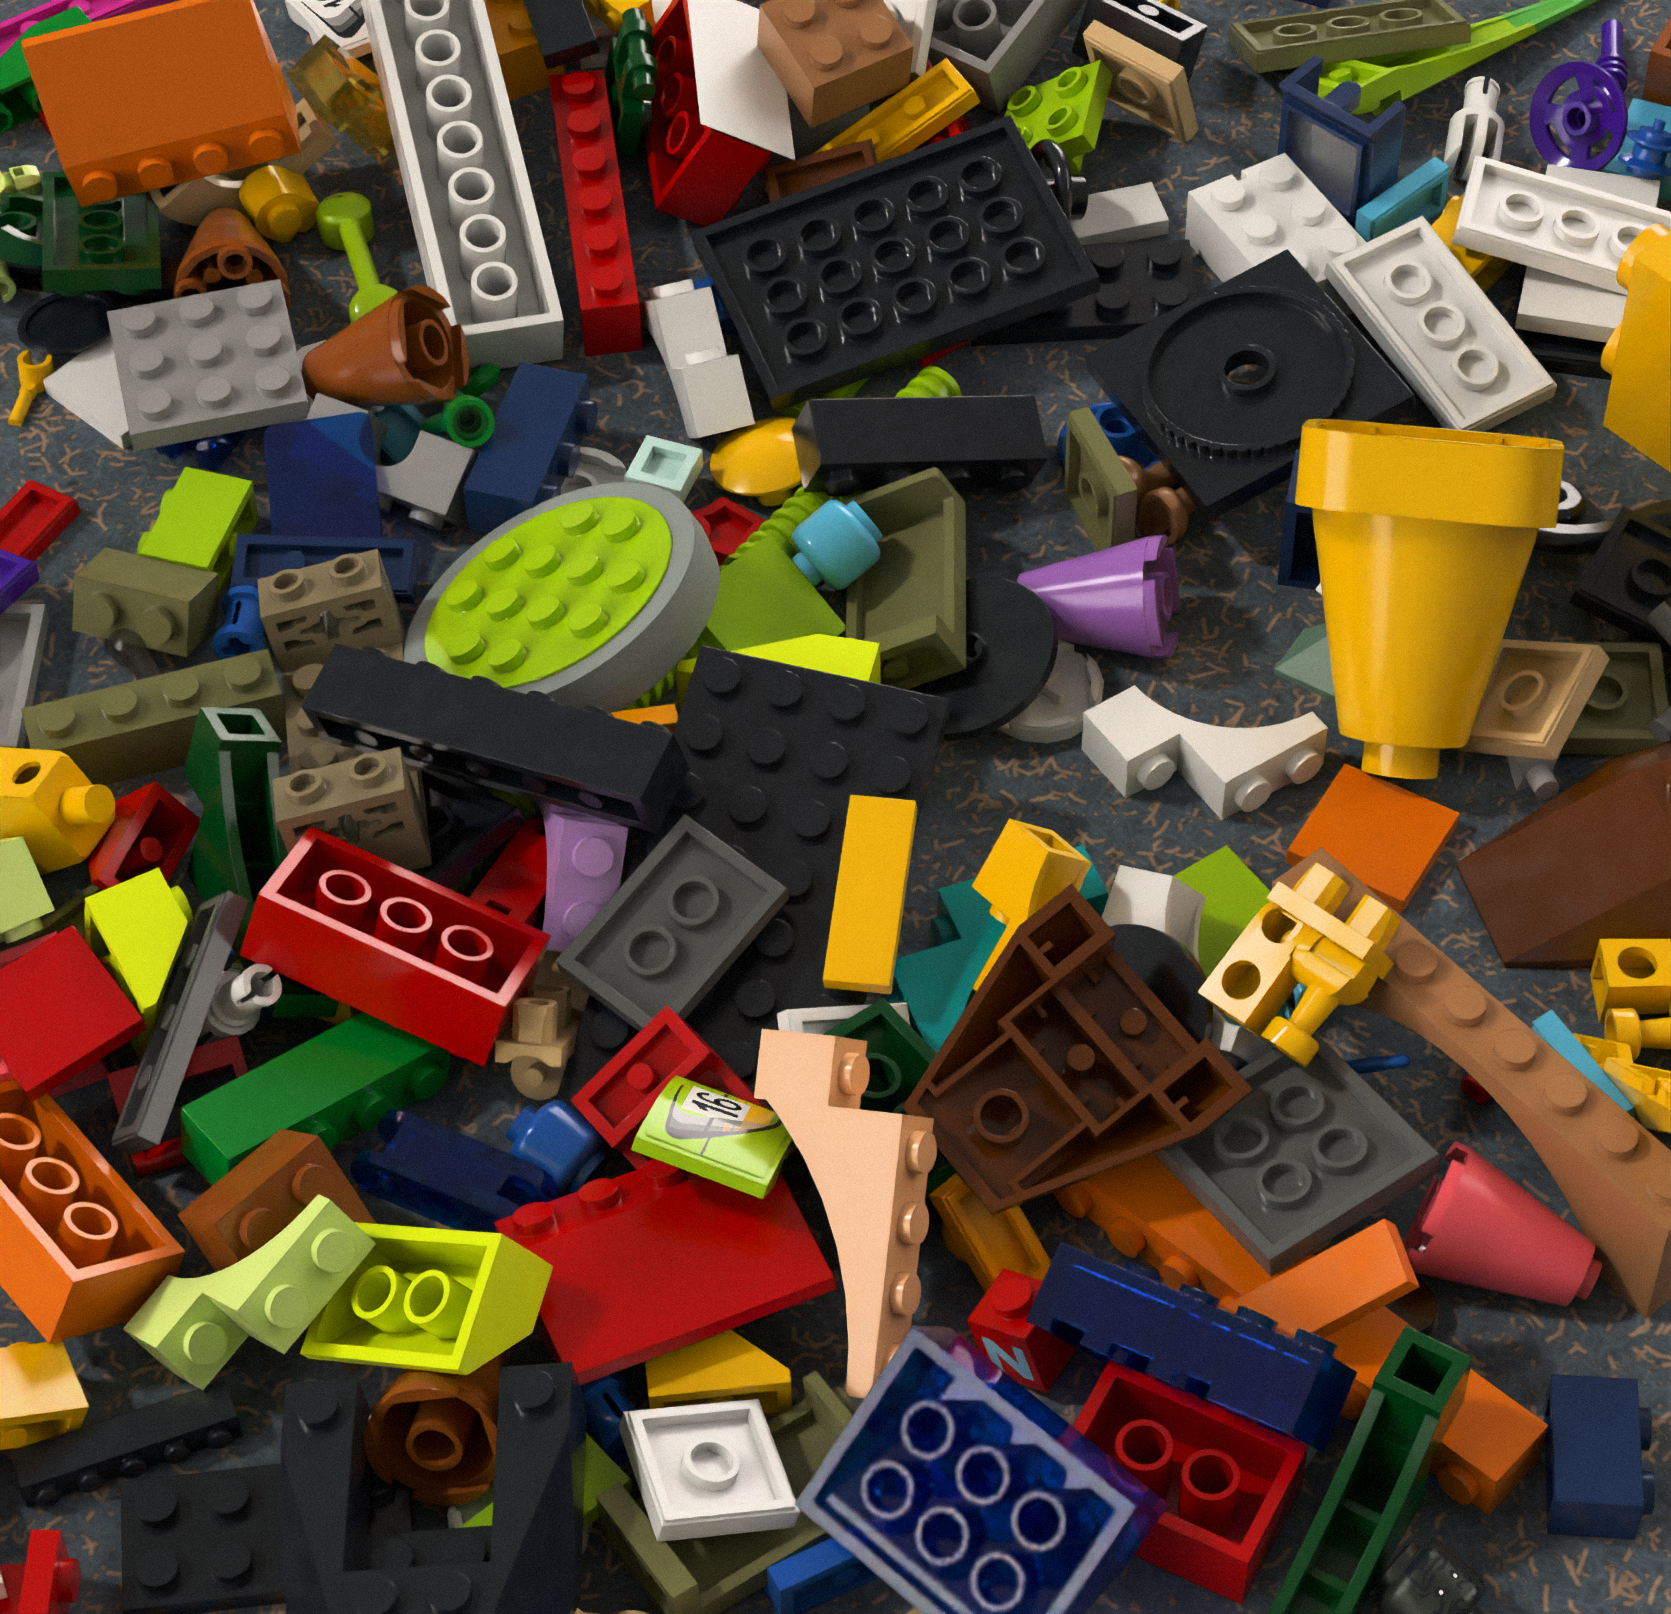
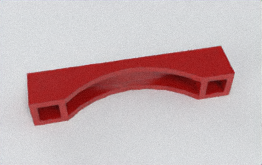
(595, 213)

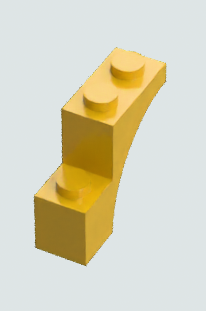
(1023, 875)

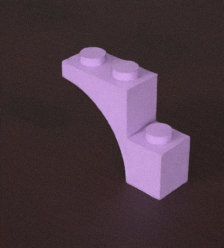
(582, 870)

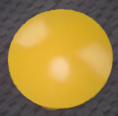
(758, 461)

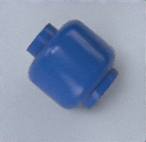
(559, 1143)

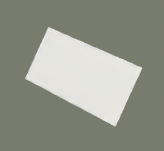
(733, 78)

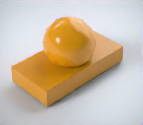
(987, 1240)

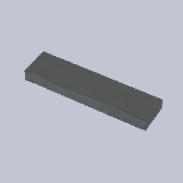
(179, 1023)

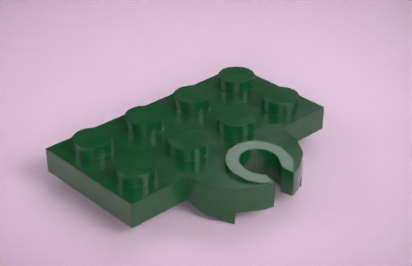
(84, 247)

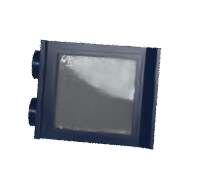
(1335, 149)

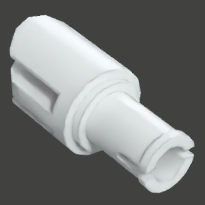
(1475, 127)
(239, 1001)

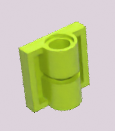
(1064, 110)

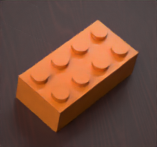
(71, 1230)

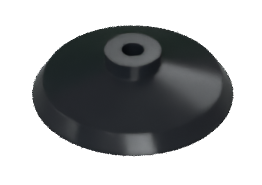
(66, 323)

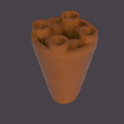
(227, 255)

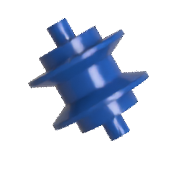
(1649, 151)

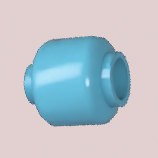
(836, 544)

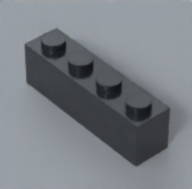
(880, 440)

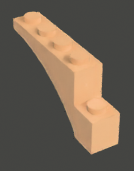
(869, 1178)

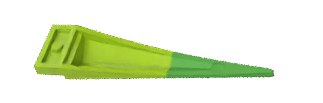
(1407, 74)

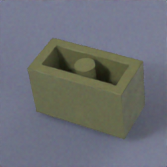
(157, 599)

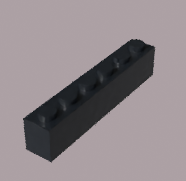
(498, 736)

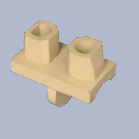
(539, 1040)

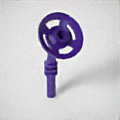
(1586, 111)

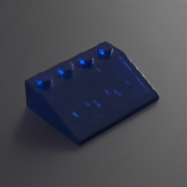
(976, 1490)

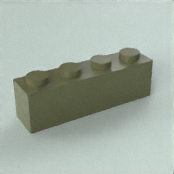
(152, 720)

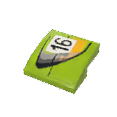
(715, 1137)

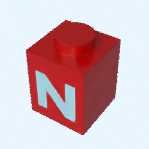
(1012, 1342)

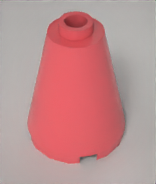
(1497, 1236)

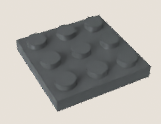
(1300, 1157)

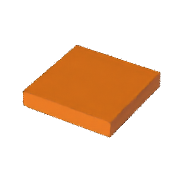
(1377, 834)

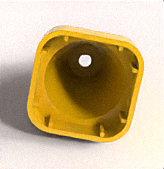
(1419, 572)

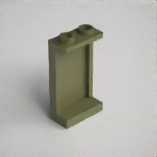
(918, 586)
(722, 1570)

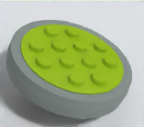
(575, 597)

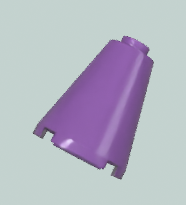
(1114, 597)

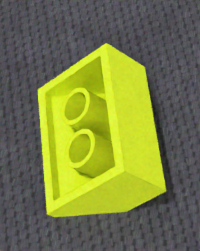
(431, 1301)

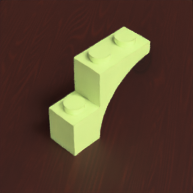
(268, 1295)

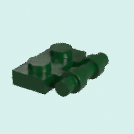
(631, 81)

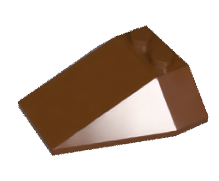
(1580, 867)
(1066, 1066)

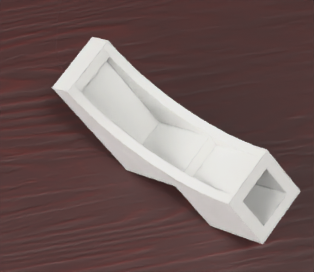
(693, 349)
(1228, 767)
(1176, 909)

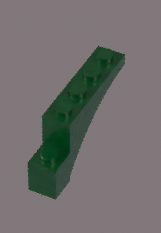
(237, 837)
(1377, 1479)

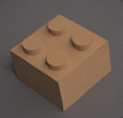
(834, 53)

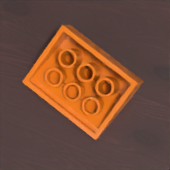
(162, 97)

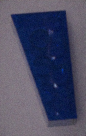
(1194, 1344)

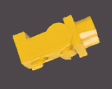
(1302, 943)
(1633, 980)

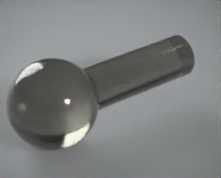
(130, 651)

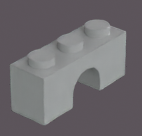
(426, 481)

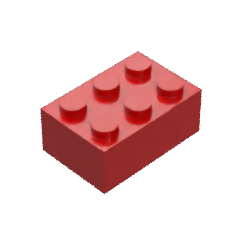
(1217, 1471)

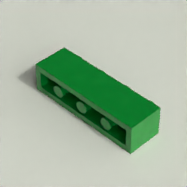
(319, 1088)

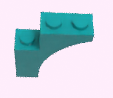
(941, 978)

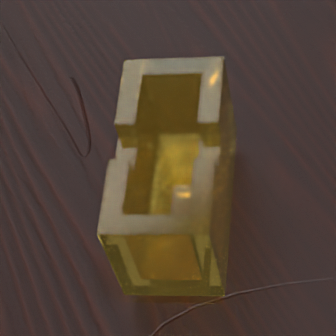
(344, 95)

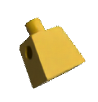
(52, 807)

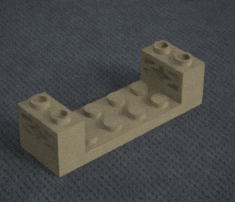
(337, 789)

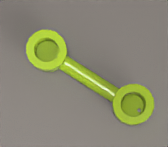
(348, 224)

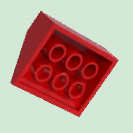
(662, 1264)

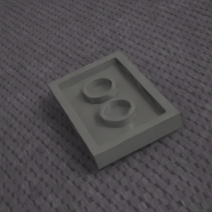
(673, 926)

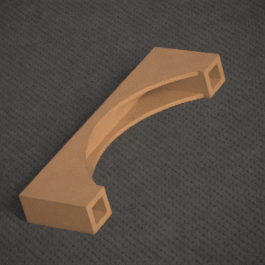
(1595, 1150)

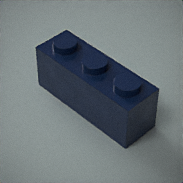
(530, 446)

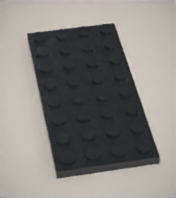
(773, 780)

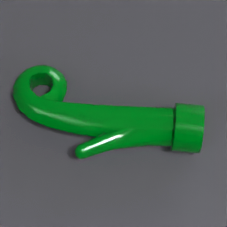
(467, 416)

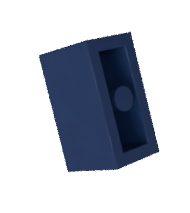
(1596, 1457)

